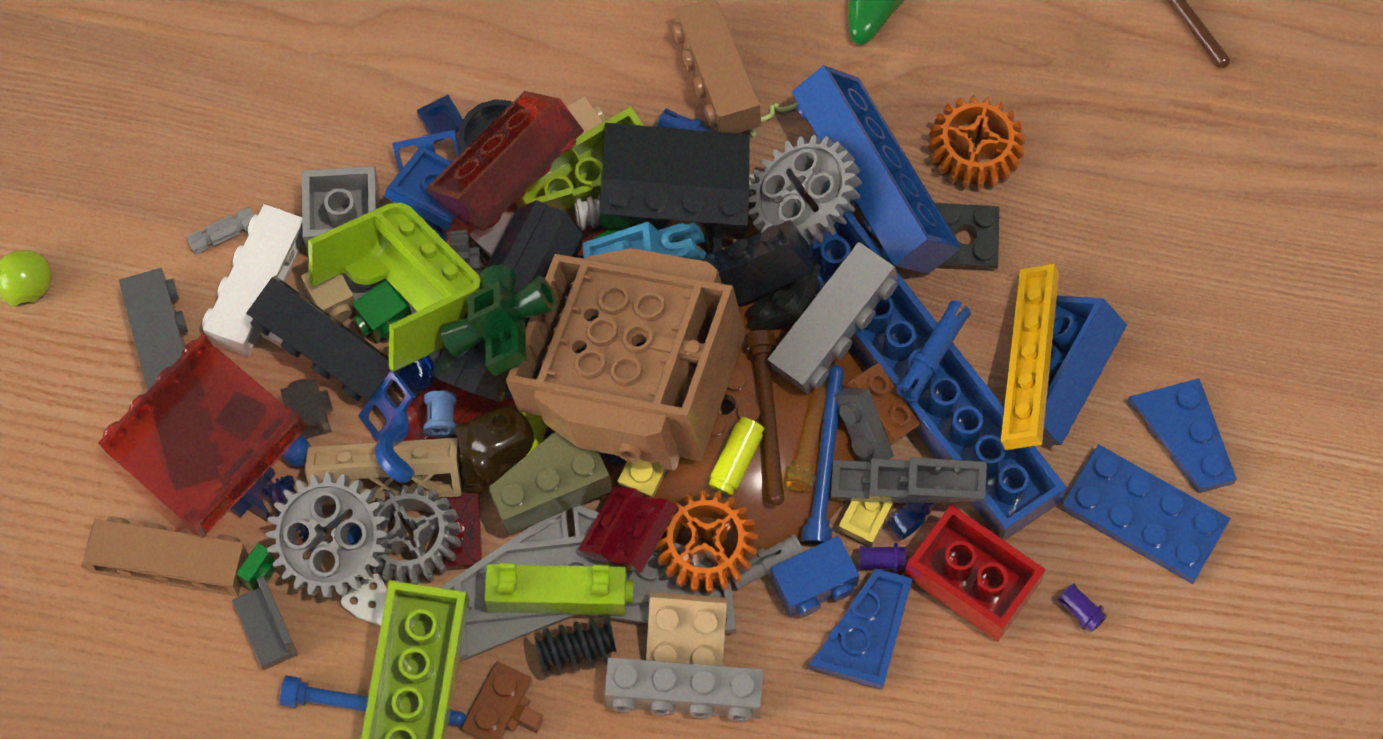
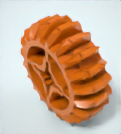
(950, 132)
(718, 530)

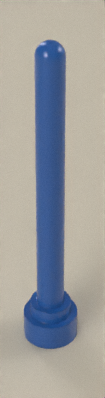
(817, 527)
(296, 693)

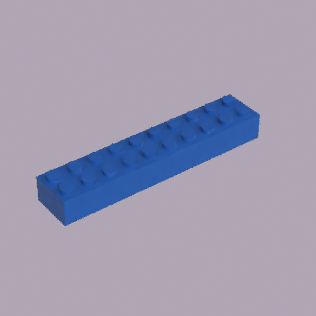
(956, 407)

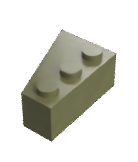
(548, 483)

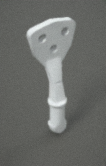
(365, 596)

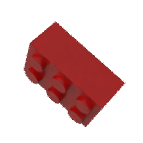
(974, 572)

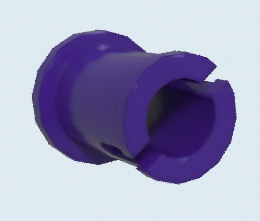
(883, 558)
(1082, 608)

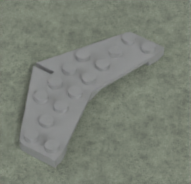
(550, 545)

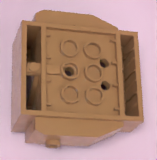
(625, 397)

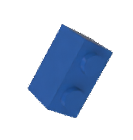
(815, 577)

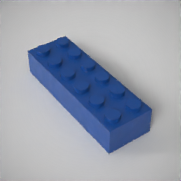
(891, 192)

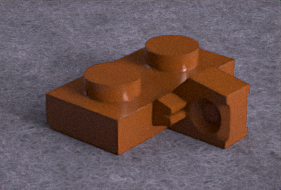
(502, 705)

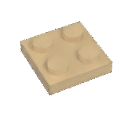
(686, 629)

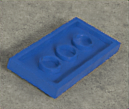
(1145, 513)

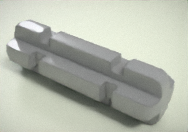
(220, 230)

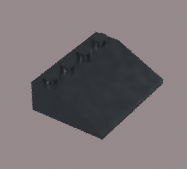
(675, 179)

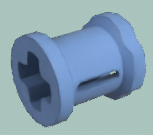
(440, 413)

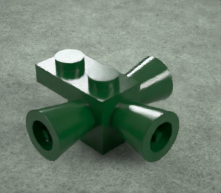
(499, 318)

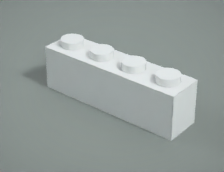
(268, 252)

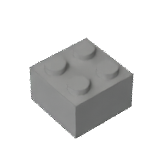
(336, 198)

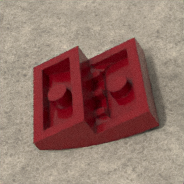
(627, 529)

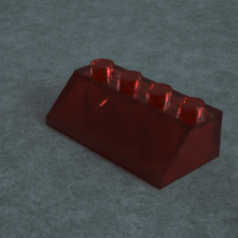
(506, 159)

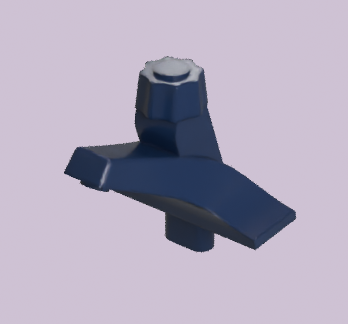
(253, 500)

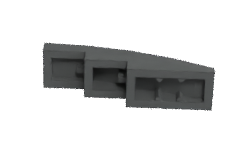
(909, 481)

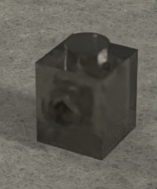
(310, 404)

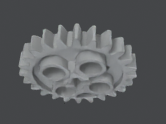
(825, 174)
(350, 559)

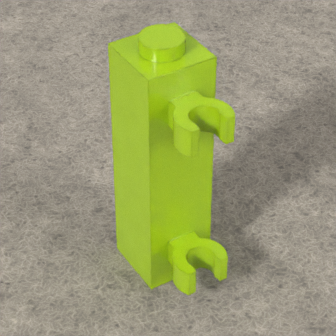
(558, 589)

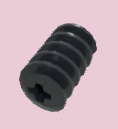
(575, 646)

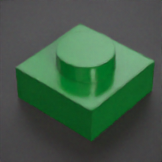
(255, 566)

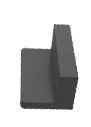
(265, 626)

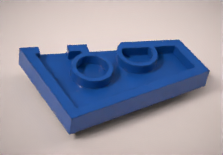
(1188, 430)
(867, 633)

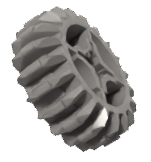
(424, 529)

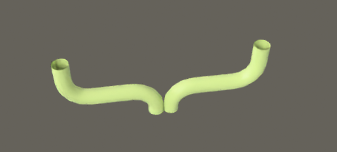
(771, 114)

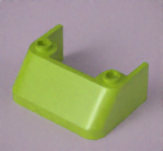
(414, 259)

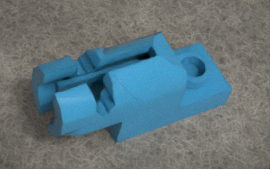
(650, 239)

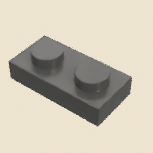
(863, 424)

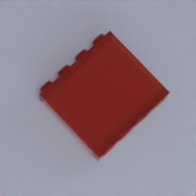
(202, 435)

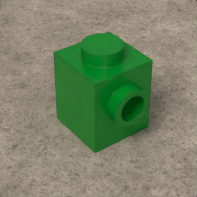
(378, 310)

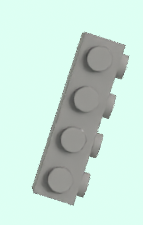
(834, 318)
(683, 688)

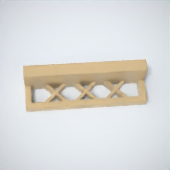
(360, 462)

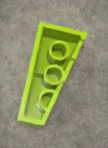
(576, 171)

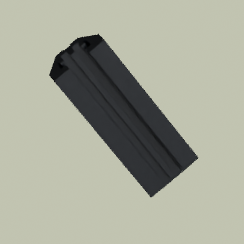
(528, 249)

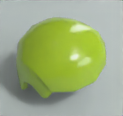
(23, 277)

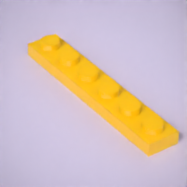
(1030, 357)

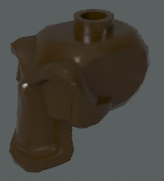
(491, 446)

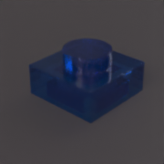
(440, 116)

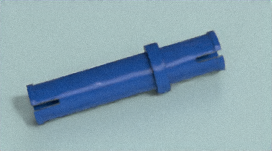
(926, 363)

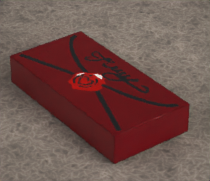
(468, 513)

